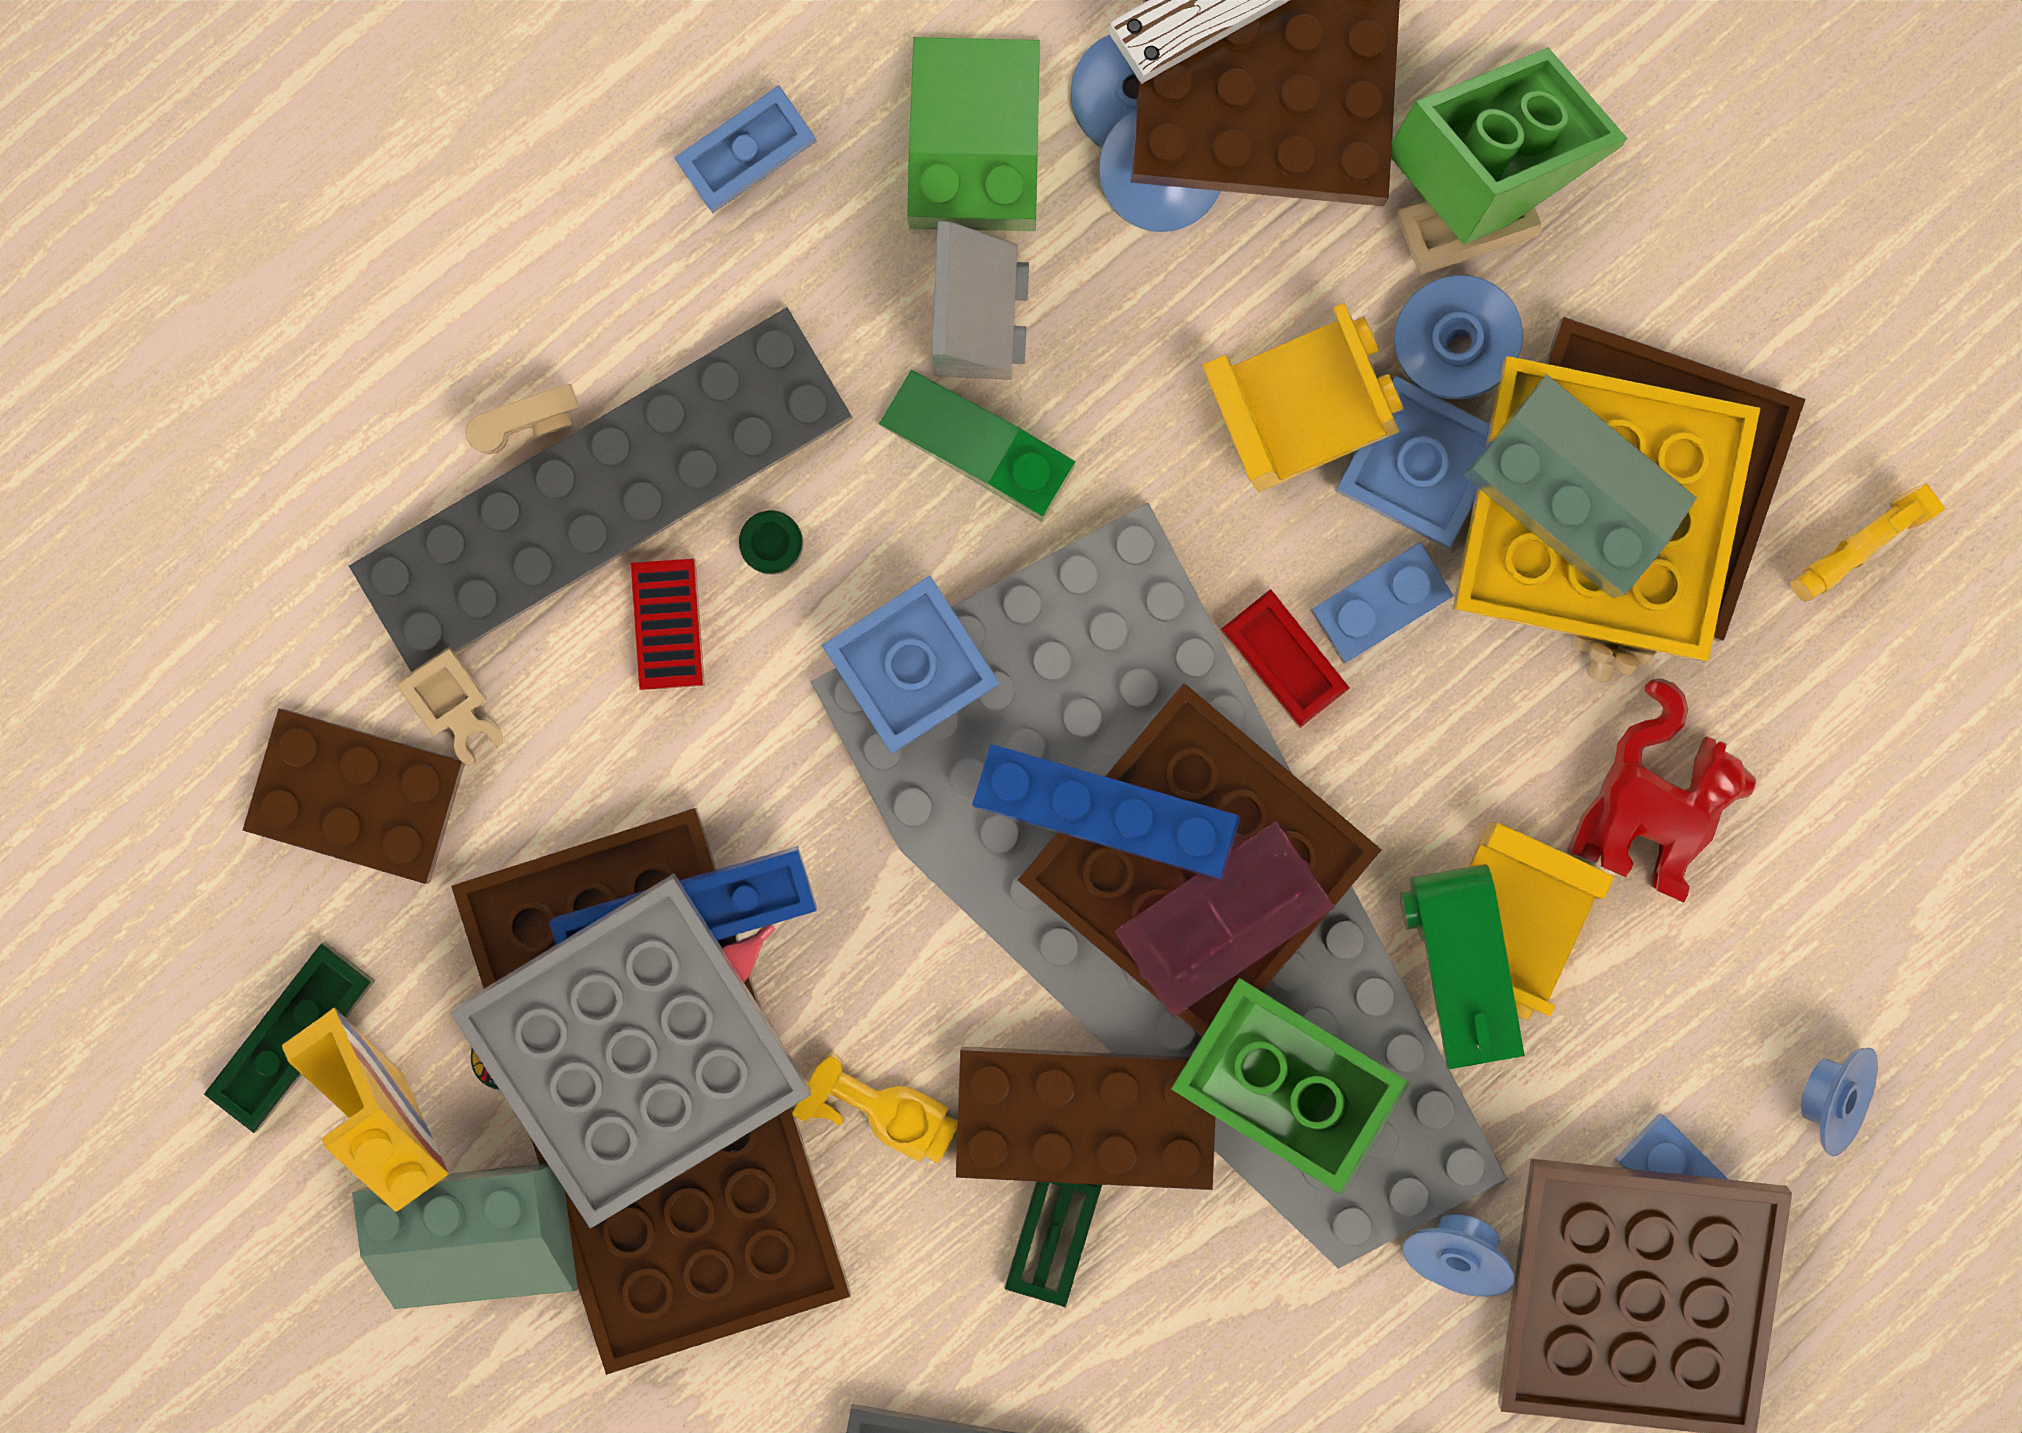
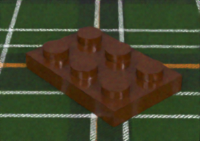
(353, 796)

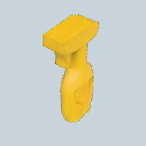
(1907, 511)
(896, 1114)

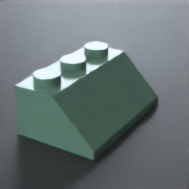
(1581, 488)
(470, 1238)

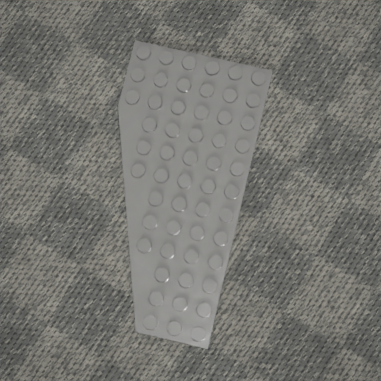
(1083, 665)

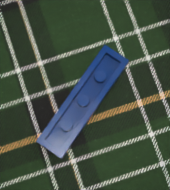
(1106, 811)
(728, 898)

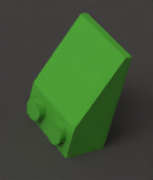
(974, 133)
(1502, 143)
(1290, 1086)

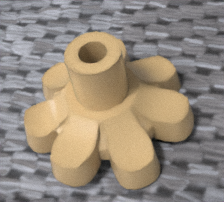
(1611, 656)

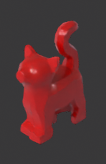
(1644, 804)

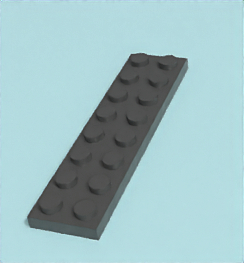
(601, 491)

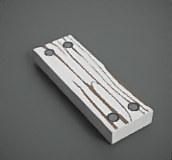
(1172, 30)

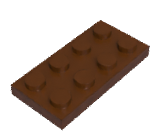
(1080, 1120)

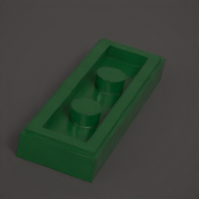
(259, 1070)

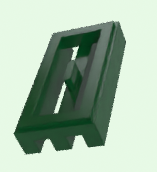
(1037, 1287)

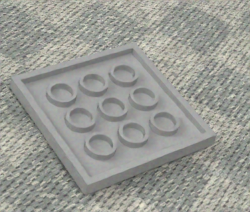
(631, 1051)

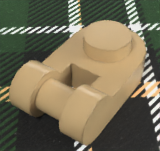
(543, 411)

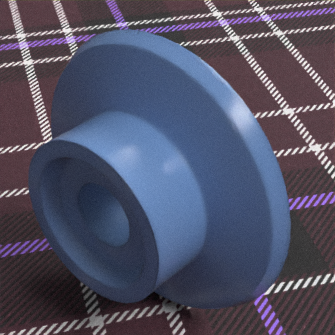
(1840, 1097)
(1460, 1256)

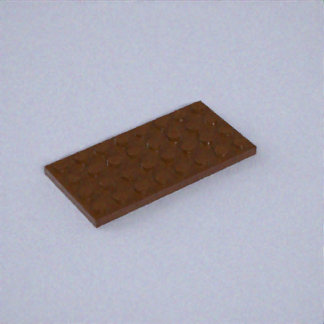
(727, 1238)

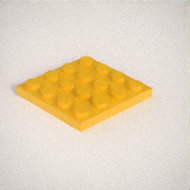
(1678, 598)

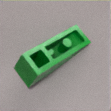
(978, 444)

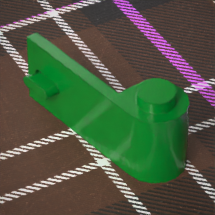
(1466, 963)

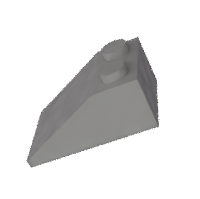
(976, 304)

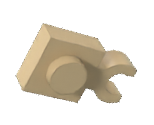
(446, 697)

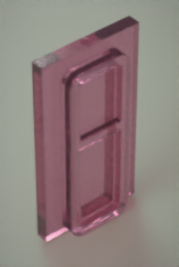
(1222, 926)

